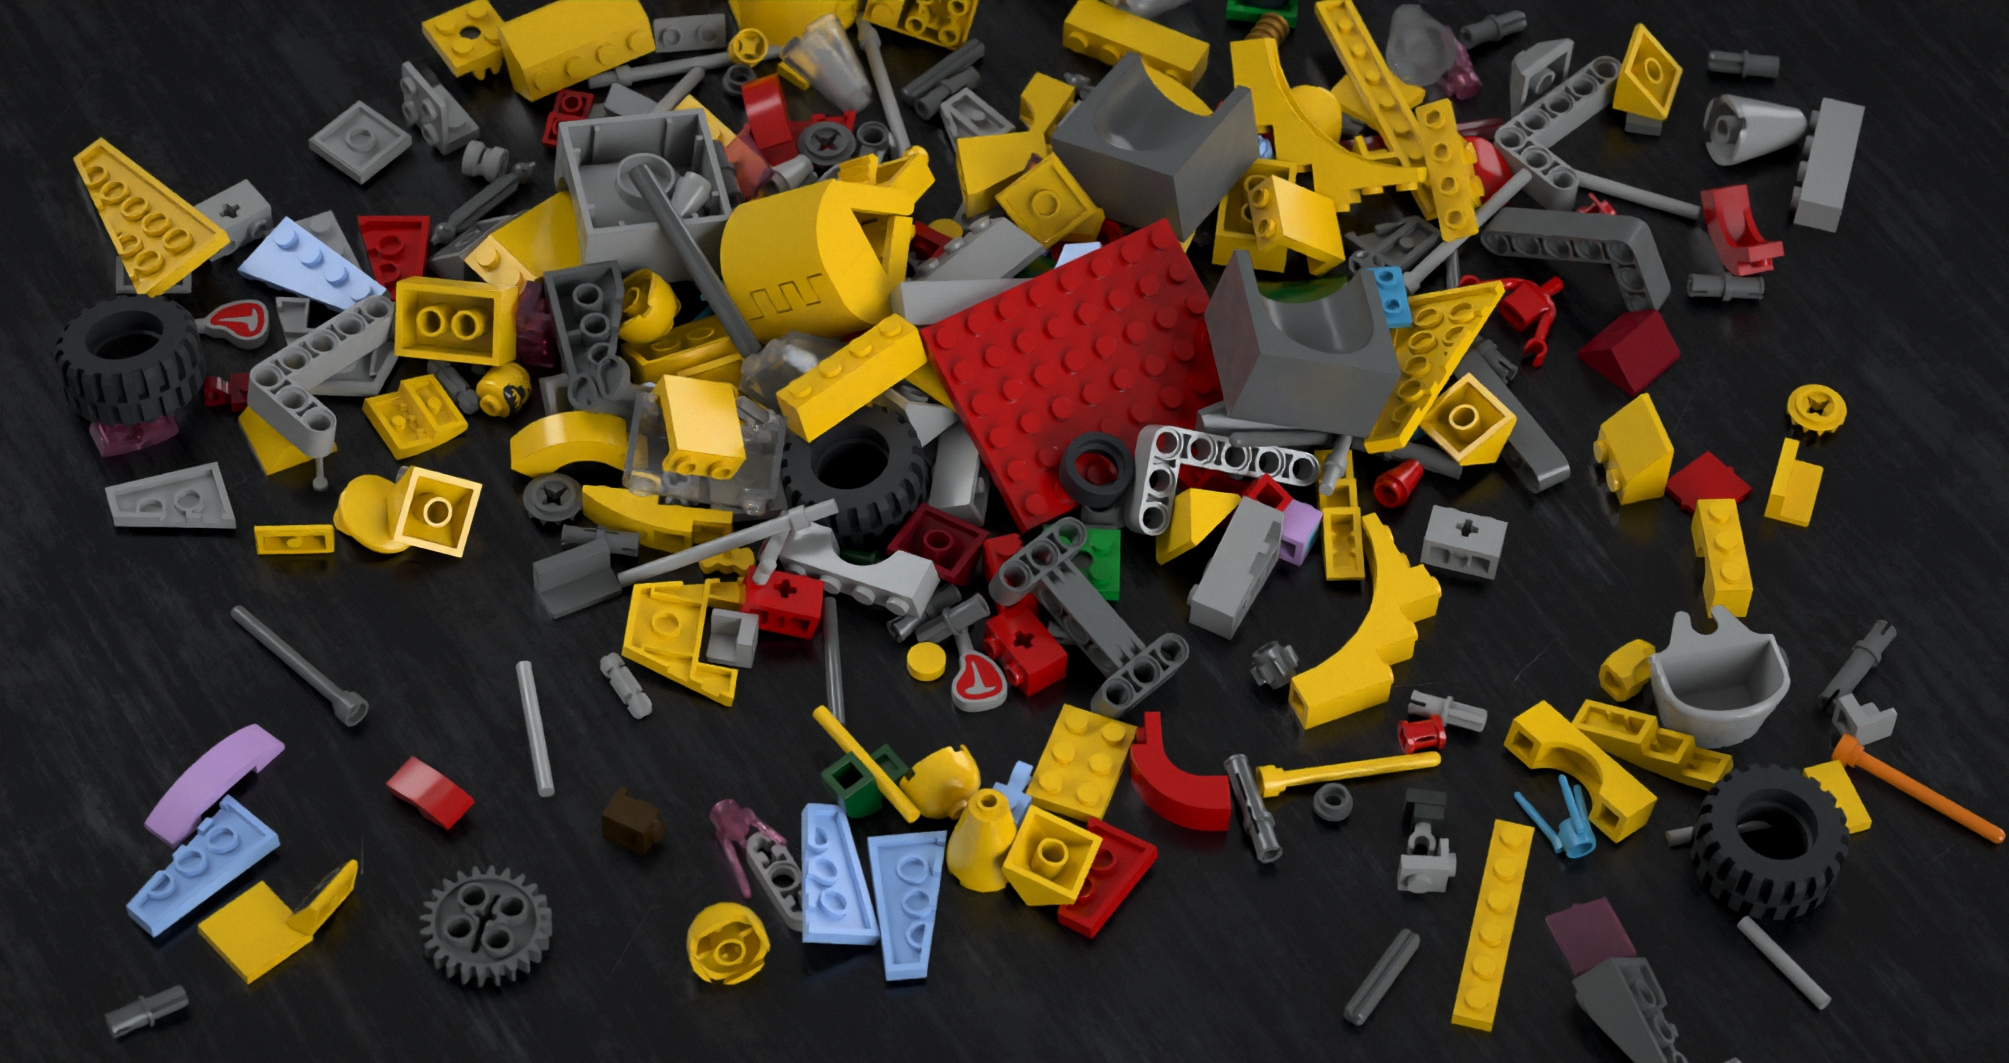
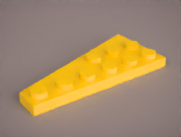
(148, 223)
(1427, 355)

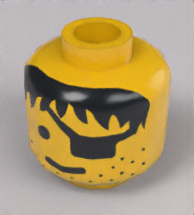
(504, 390)

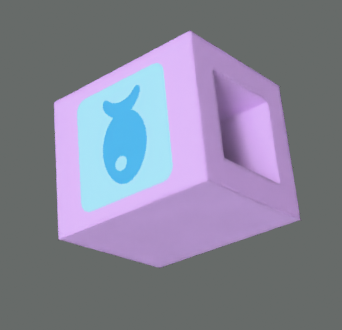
(1299, 532)

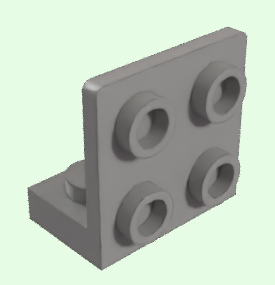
(435, 112)

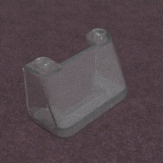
(751, 487)

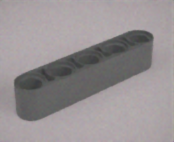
(1528, 447)

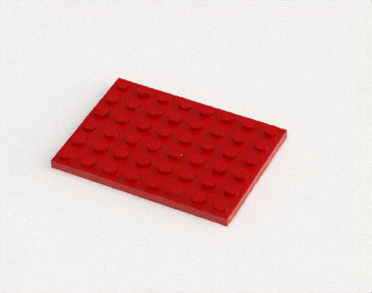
(1077, 352)

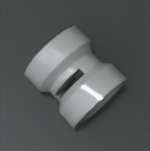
(484, 161)

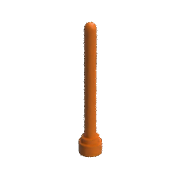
(1853, 754)

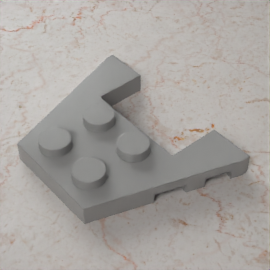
(361, 377)

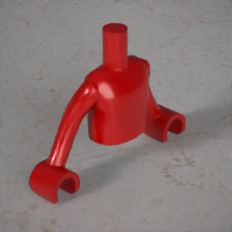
(1525, 307)

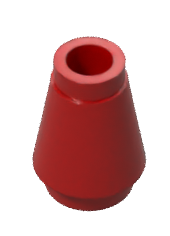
(1396, 485)

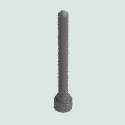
(1321, 439)
(348, 705)

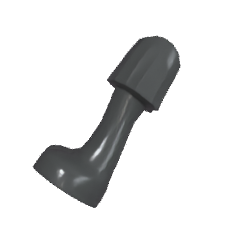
(611, 391)

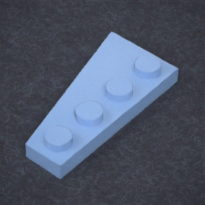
(309, 268)
(833, 884)
(906, 891)

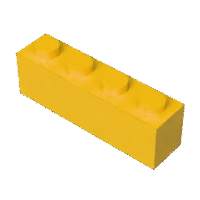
(1111, 32)
(851, 377)

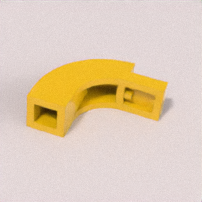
(568, 439)

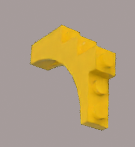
(1335, 170)
(1361, 670)

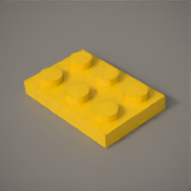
(1081, 764)

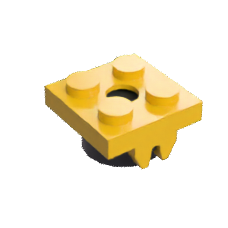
(467, 39)

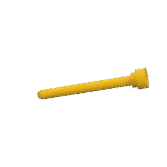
(1274, 780)

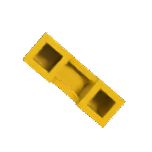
(1720, 540)

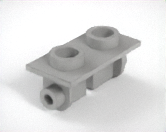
(689, 33)

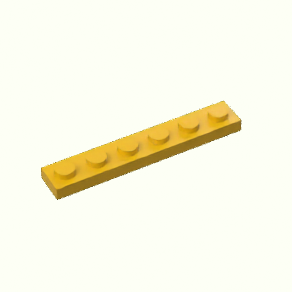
(1492, 925)

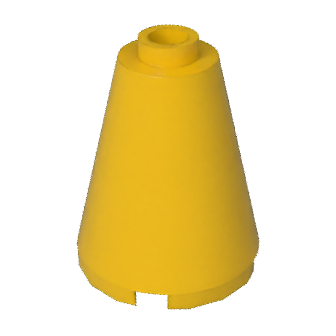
(982, 842)

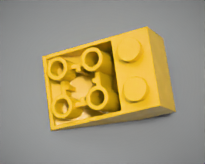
(933, 21)

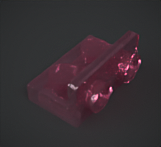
(535, 328)

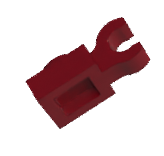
(222, 392)

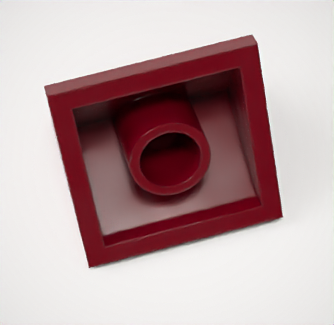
(1632, 350)
(945, 540)

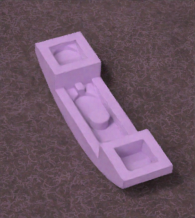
(208, 779)

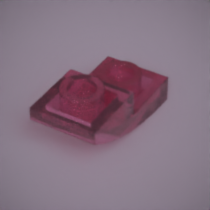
(122, 439)

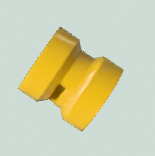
(753, 44)

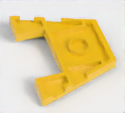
(667, 633)

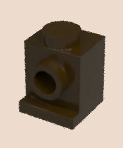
(632, 822)

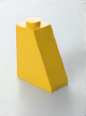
(992, 164)

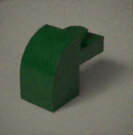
(856, 787)

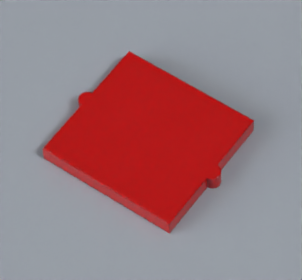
(1706, 480)

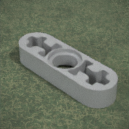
(782, 865)

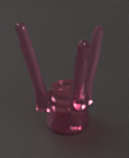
(1462, 77)
(733, 825)

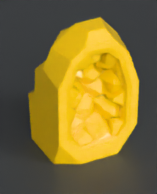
(1627, 670)

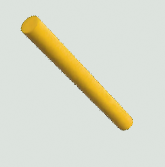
(884, 783)

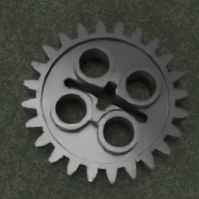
(453, 916)

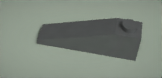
(585, 313)
(1627, 1006)

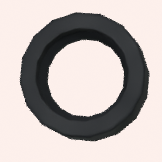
(1110, 448)

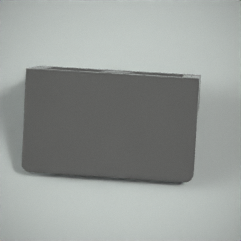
(576, 578)

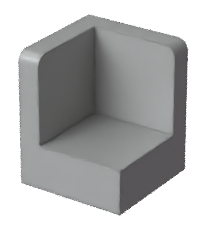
(733, 638)
(1863, 721)

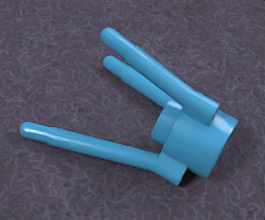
(1575, 832)

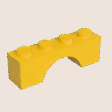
(1045, 104)
(1549, 740)

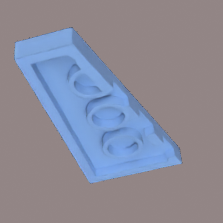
(211, 860)

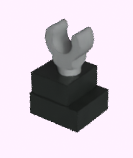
(1426, 814)

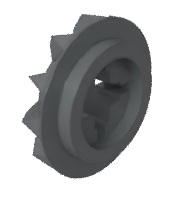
(825, 134)
(554, 486)

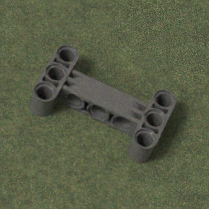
(1088, 618)

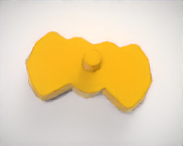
(730, 561)

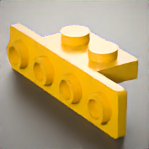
(1450, 170)

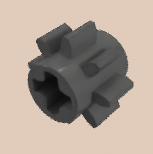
(1274, 664)

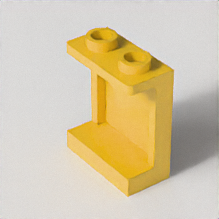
(1298, 220)
(700, 427)

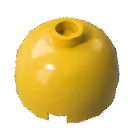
(646, 308)
(943, 783)
(727, 943)

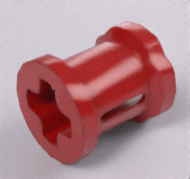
(1421, 734)

